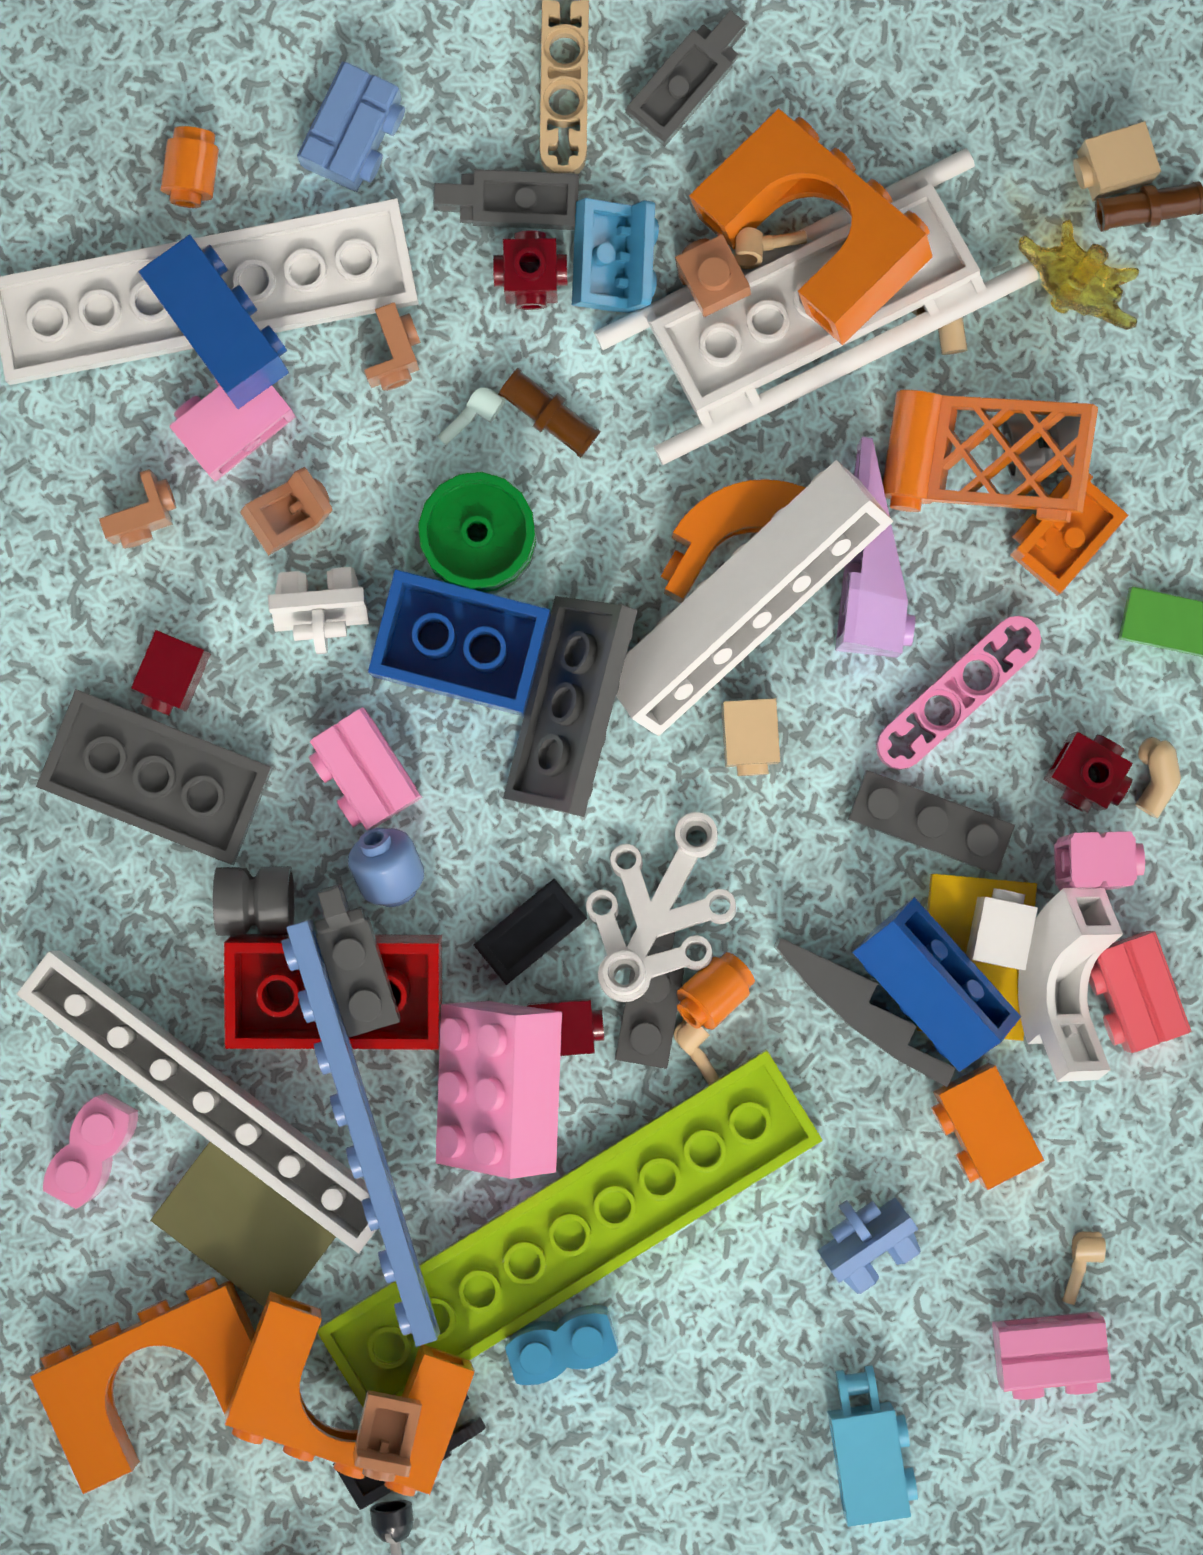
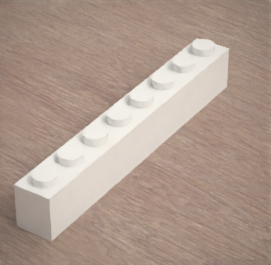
(200, 1095)

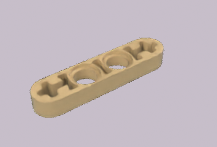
(564, 76)

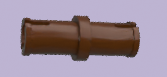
(1149, 206)
(549, 412)

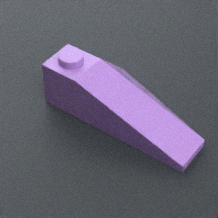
(873, 589)

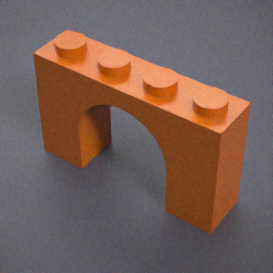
(787, 164)
(80, 1384)
(271, 1406)

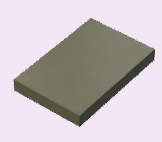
(242, 1227)

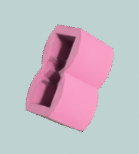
(86, 1162)

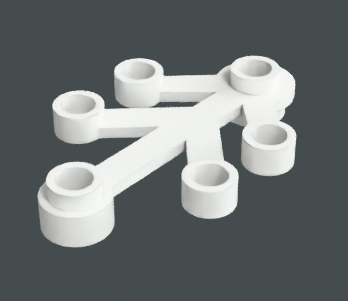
(655, 916)

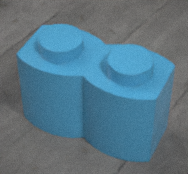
(547, 1348)

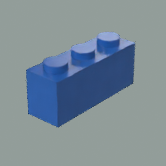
(216, 320)
(937, 985)

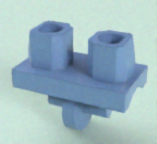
(864, 1238)

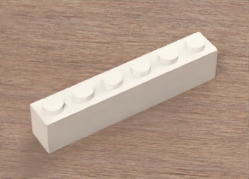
(749, 597)

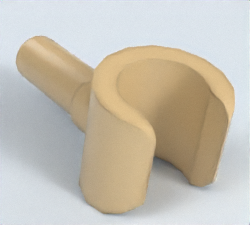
(751, 244)
(690, 1040)
(1085, 1248)

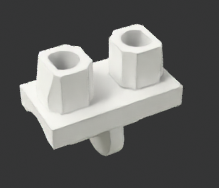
(318, 613)

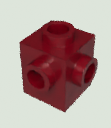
(533, 289)
(1071, 768)

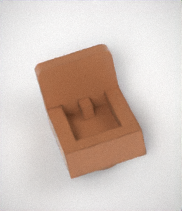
(712, 274)
(400, 336)
(288, 511)
(135, 524)
(386, 1435)

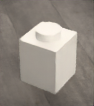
(1002, 930)

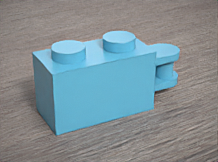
(869, 1454)

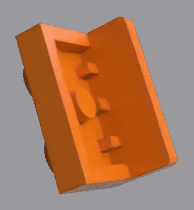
(1060, 550)

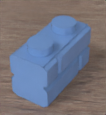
(351, 127)

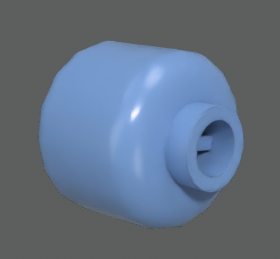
(386, 867)

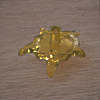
(1081, 278)

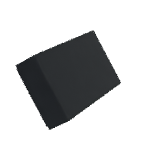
(530, 931)

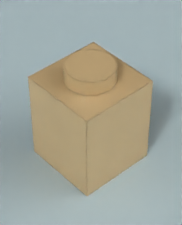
(1116, 161)
(750, 735)

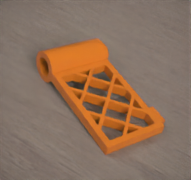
(922, 453)

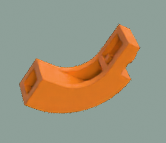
(718, 517)

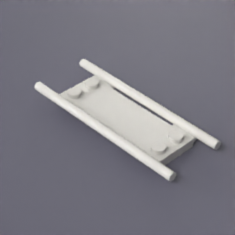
(769, 333)

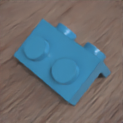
(614, 255)

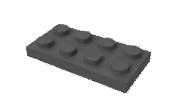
(570, 705)
(154, 777)

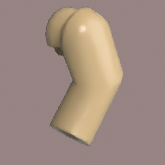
(1164, 775)

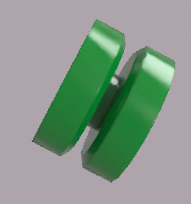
(486, 503)

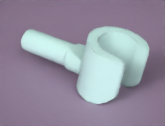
(482, 402)

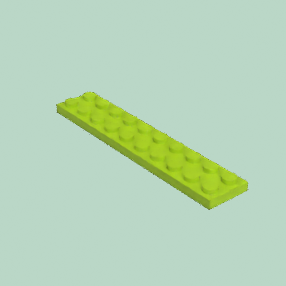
(582, 1225)

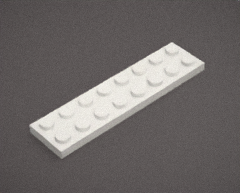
(290, 269)

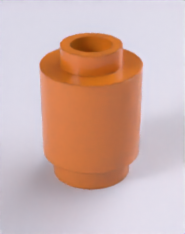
(190, 166)
(715, 991)

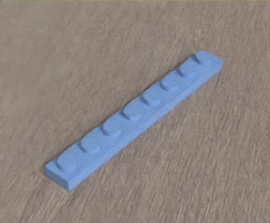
(367, 1153)

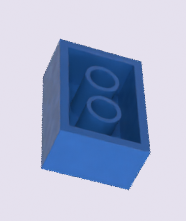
(459, 642)

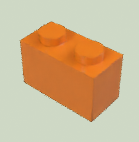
(987, 1127)

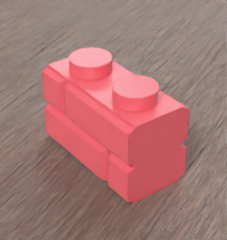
(1138, 993)

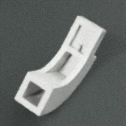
(1054, 985)

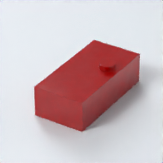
(265, 1006)

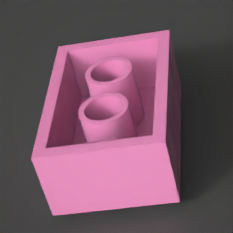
(498, 1088)

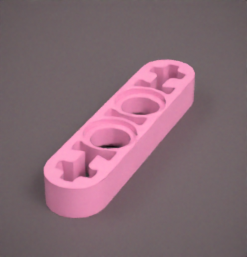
(963, 698)

